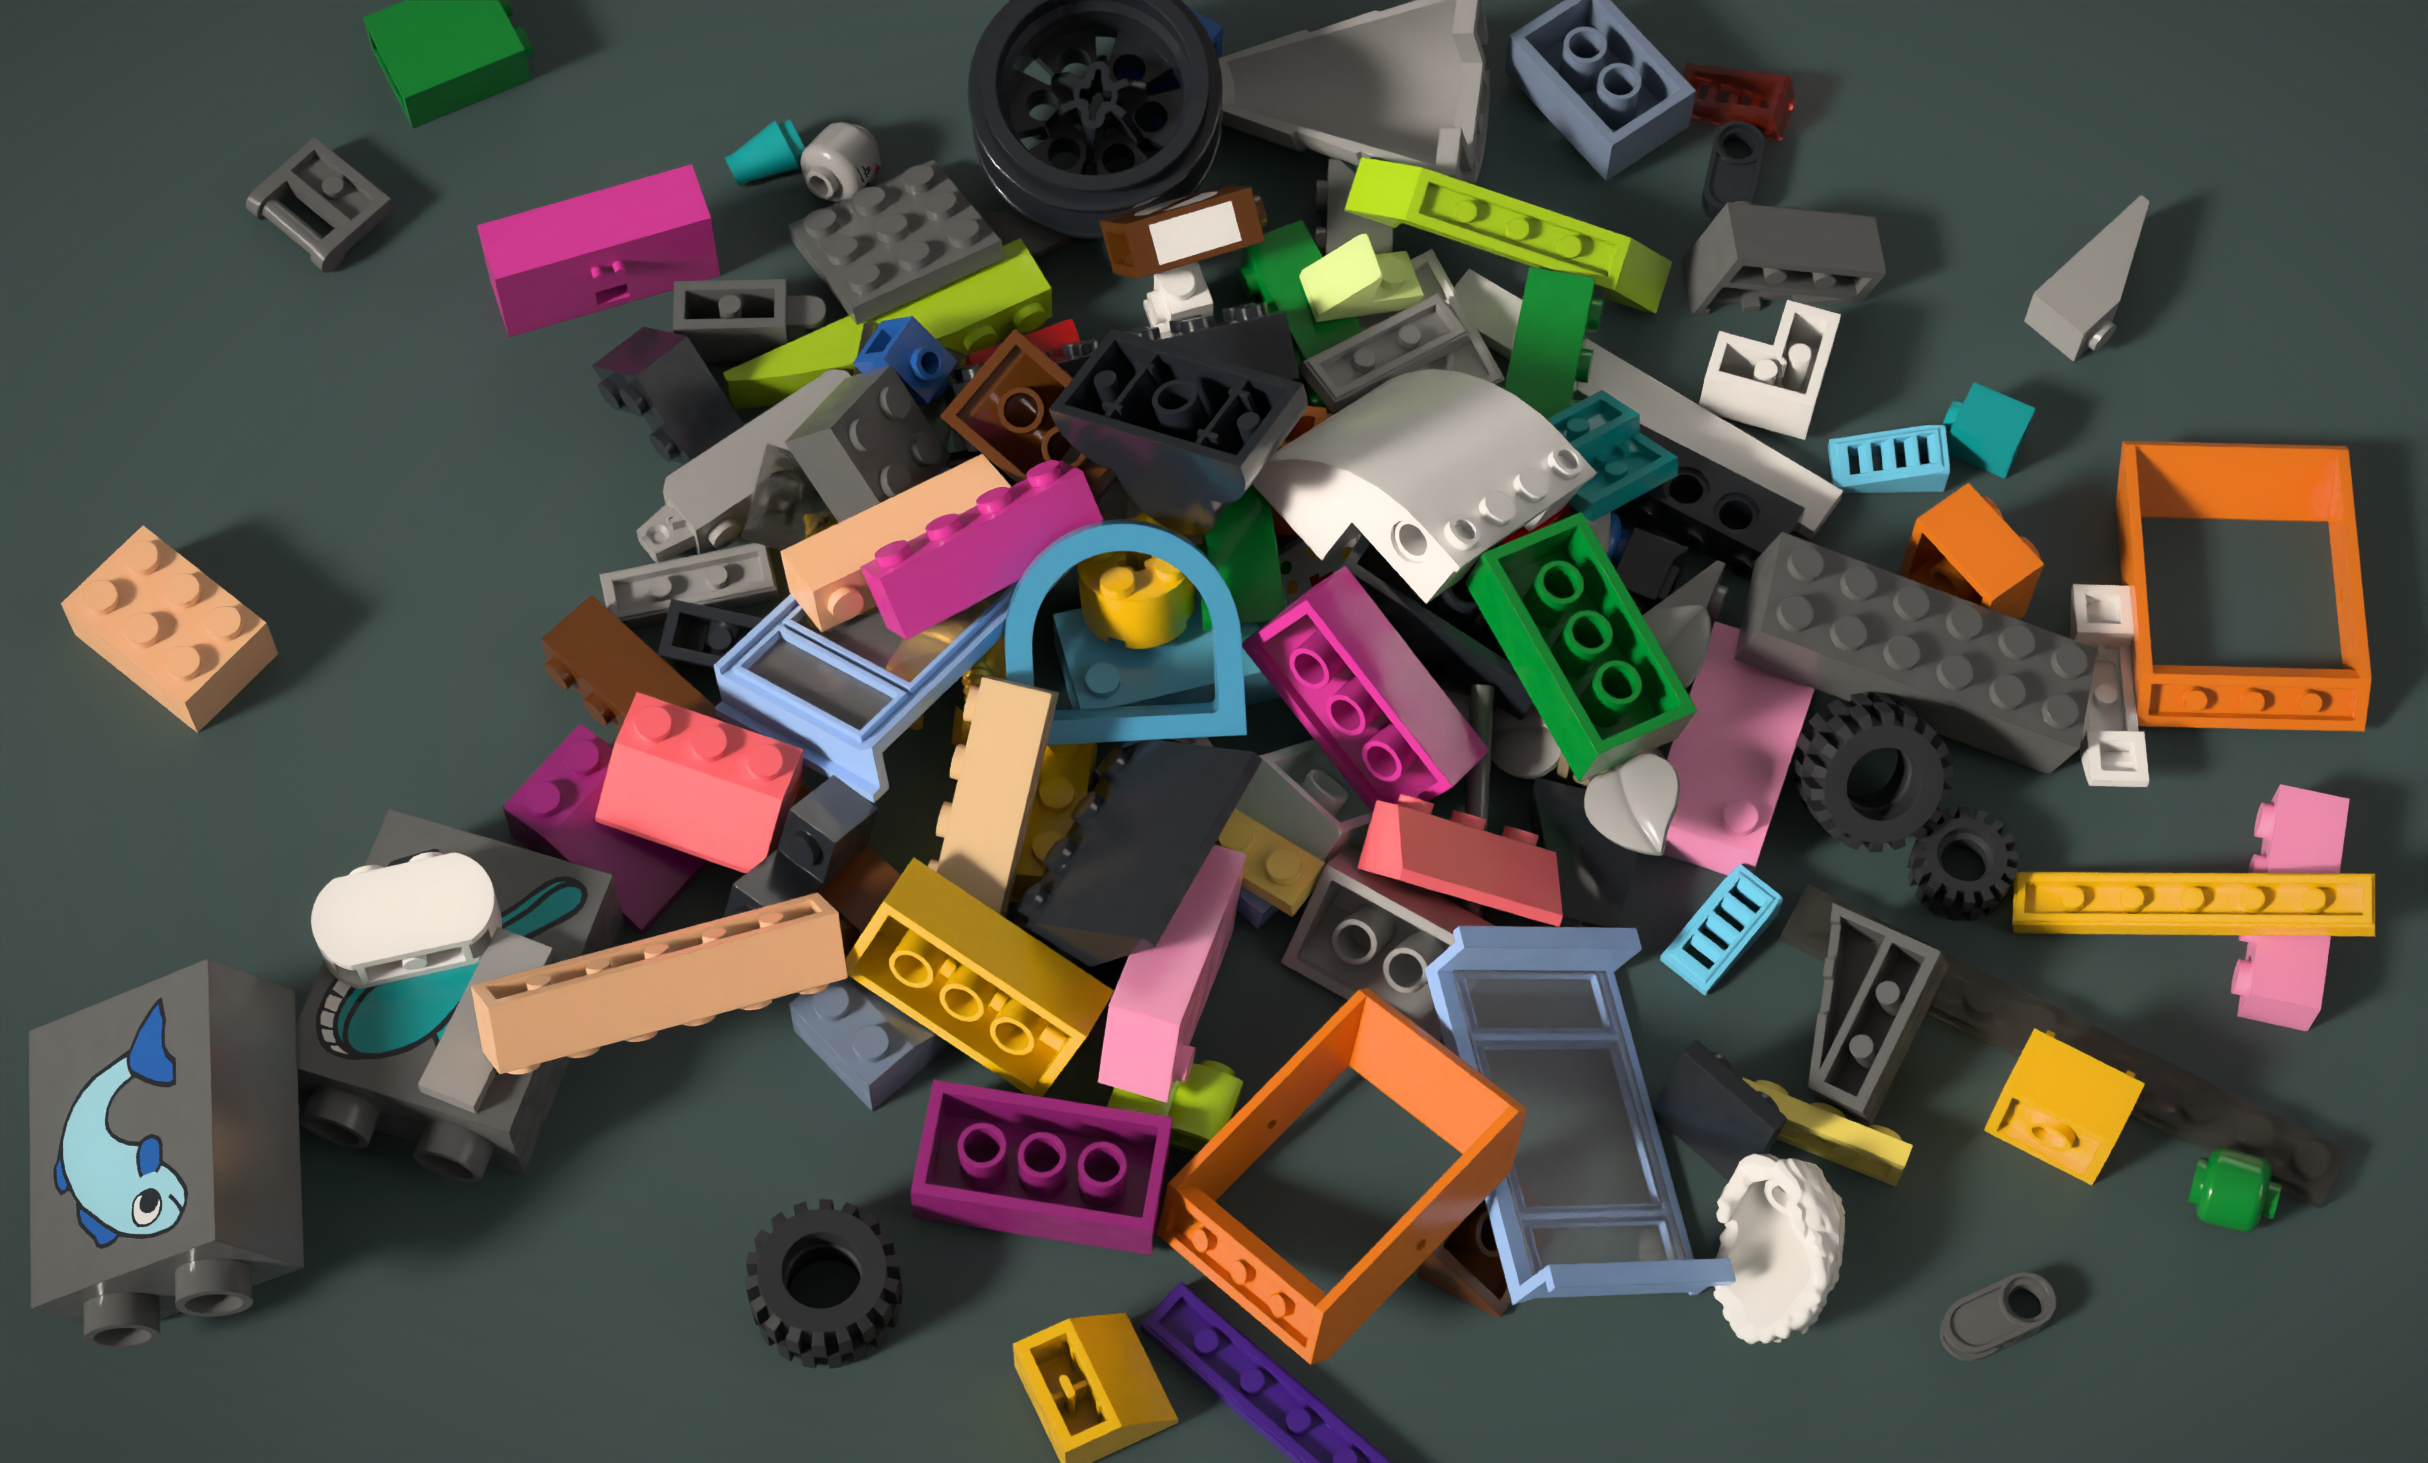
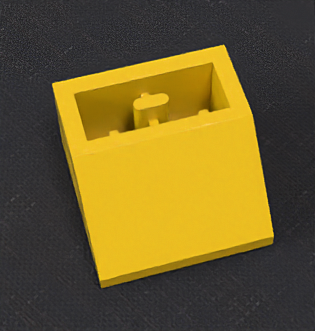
(1092, 1386)

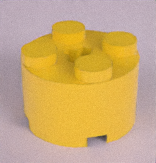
(1135, 596)

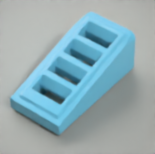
(1888, 444)
(1753, 894)

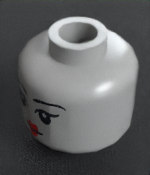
(841, 159)

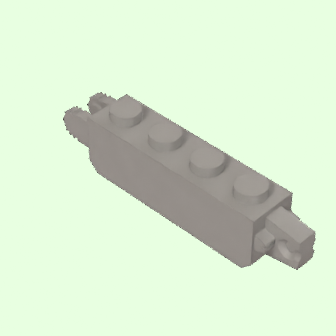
(713, 491)

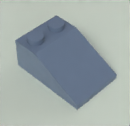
(864, 1039)

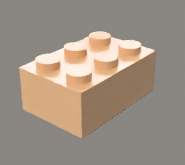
(170, 628)

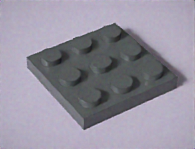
(896, 241)

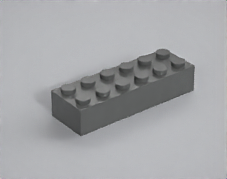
(1946, 658)

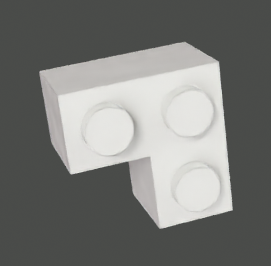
(1772, 383)

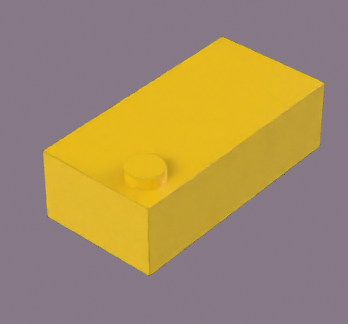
(977, 979)

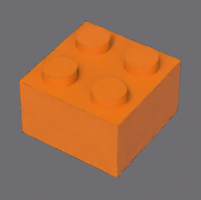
(1973, 554)

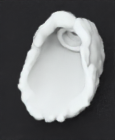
(1782, 1246)

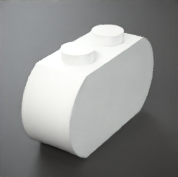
(405, 919)

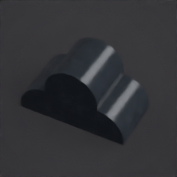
(1176, 425)

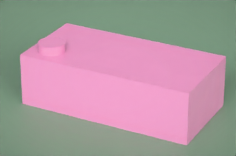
(1733, 757)
(1169, 985)

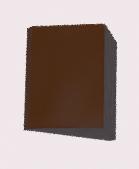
(1470, 1265)

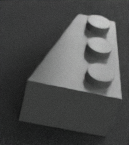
(1782, 254)
(1869, 1011)

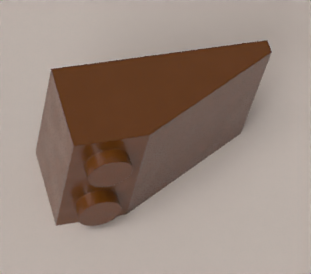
(1009, 416)

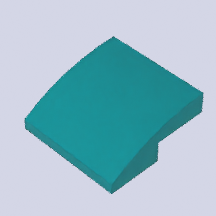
(1612, 444)

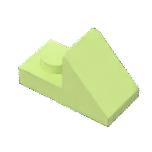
(1359, 282)

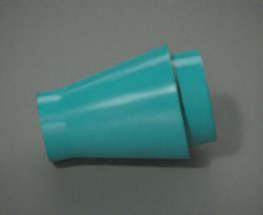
(767, 154)

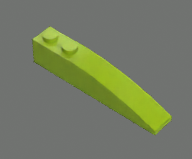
(960, 316)

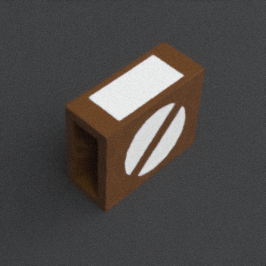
(1184, 230)

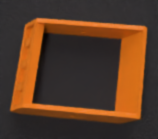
(2245, 484)
(1415, 1074)

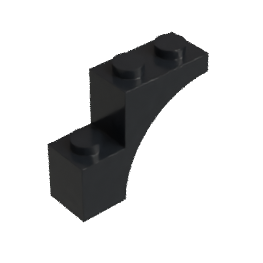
(815, 846)

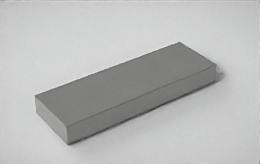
(1384, 352)
(710, 579)
(458, 1067)

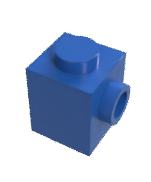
(914, 356)

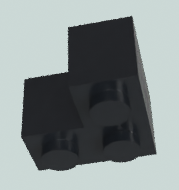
(672, 388)

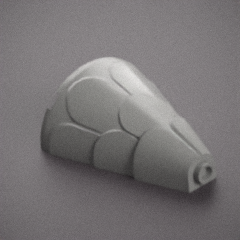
(1373, 87)

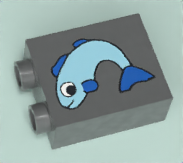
(164, 1153)

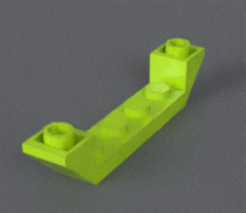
(1509, 228)

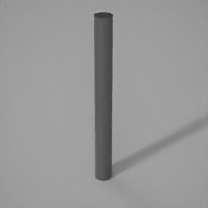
(1479, 776)

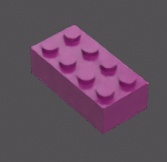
(1042, 1167)

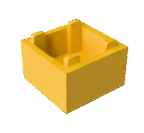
(2064, 1106)

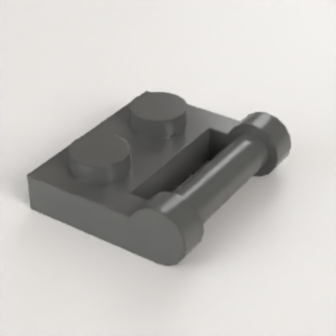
(328, 189)

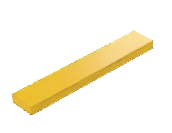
(2194, 904)

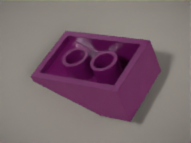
(557, 818)

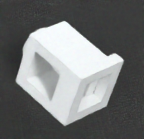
(1177, 295)

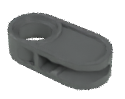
(1986, 1324)

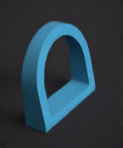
(1218, 718)

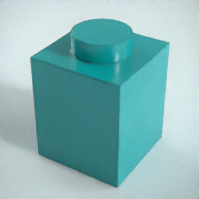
(1987, 429)

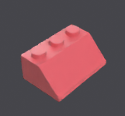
(699, 784)
(1463, 859)

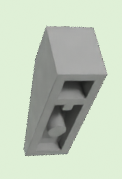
(2082, 297)

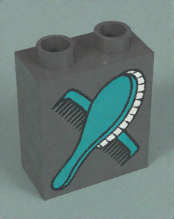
(372, 1044)

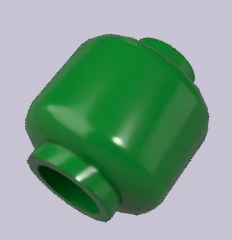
(2234, 1190)

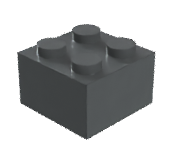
(866, 443)

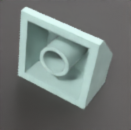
(1306, 801)

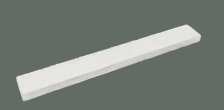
(1661, 408)

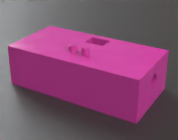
(599, 250)

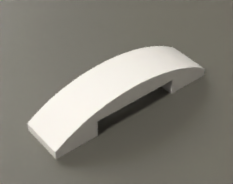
(2110, 741)

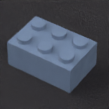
(1600, 82)

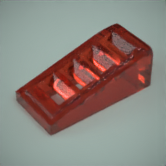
(1758, 85)

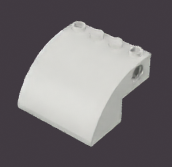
(1427, 473)

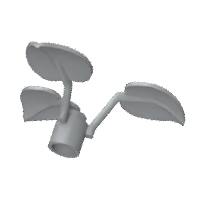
(1643, 793)

